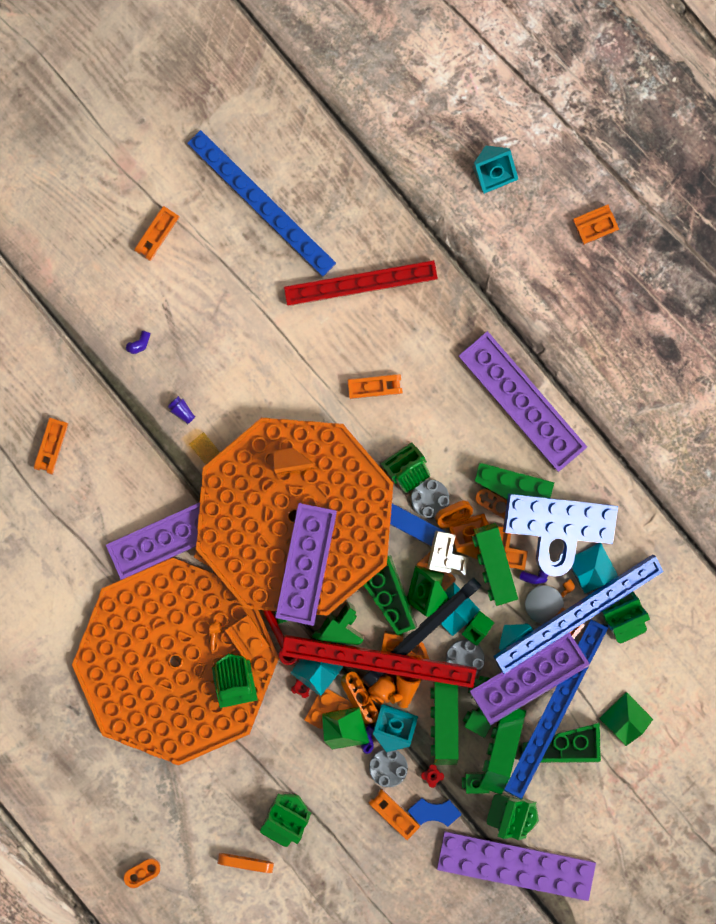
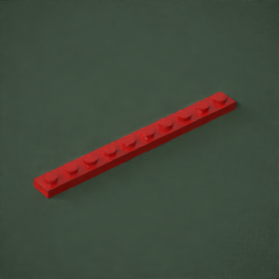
(379, 661)

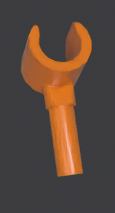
(569, 586)
(214, 628)

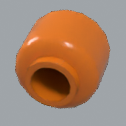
(382, 690)

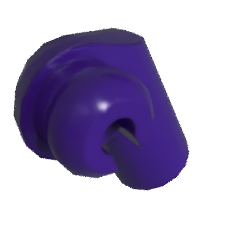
(139, 345)
(534, 579)
(367, 748)

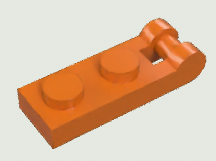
(157, 232)
(374, 386)
(51, 445)
(394, 815)

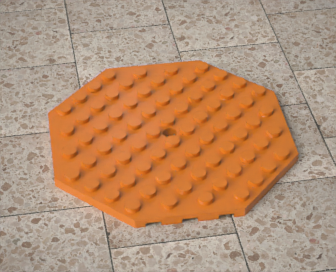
(248, 507)
(129, 670)

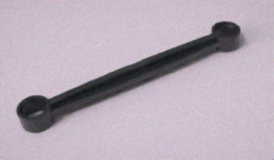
(428, 626)

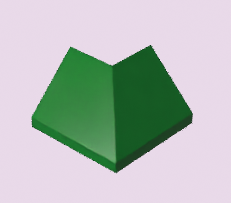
(426, 590)
(626, 719)
(344, 728)

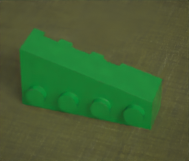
(504, 481)
(495, 564)
(391, 598)
(445, 724)
(573, 746)
(502, 752)

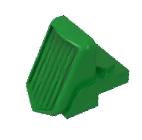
(407, 467)
(626, 618)
(337, 628)
(234, 681)
(512, 816)
(286, 819)

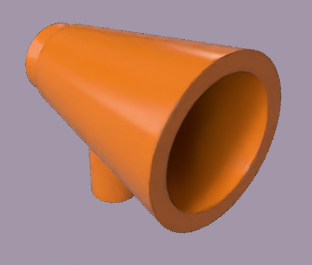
(405, 690)

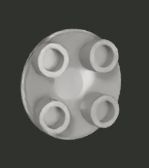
(429, 498)
(543, 603)
(467, 654)
(388, 768)

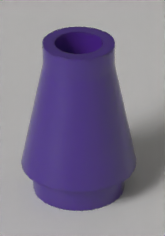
(181, 410)

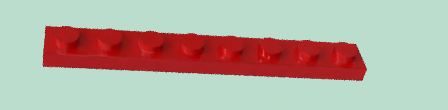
(360, 283)

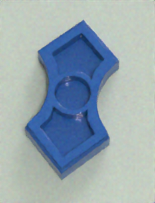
(443, 812)

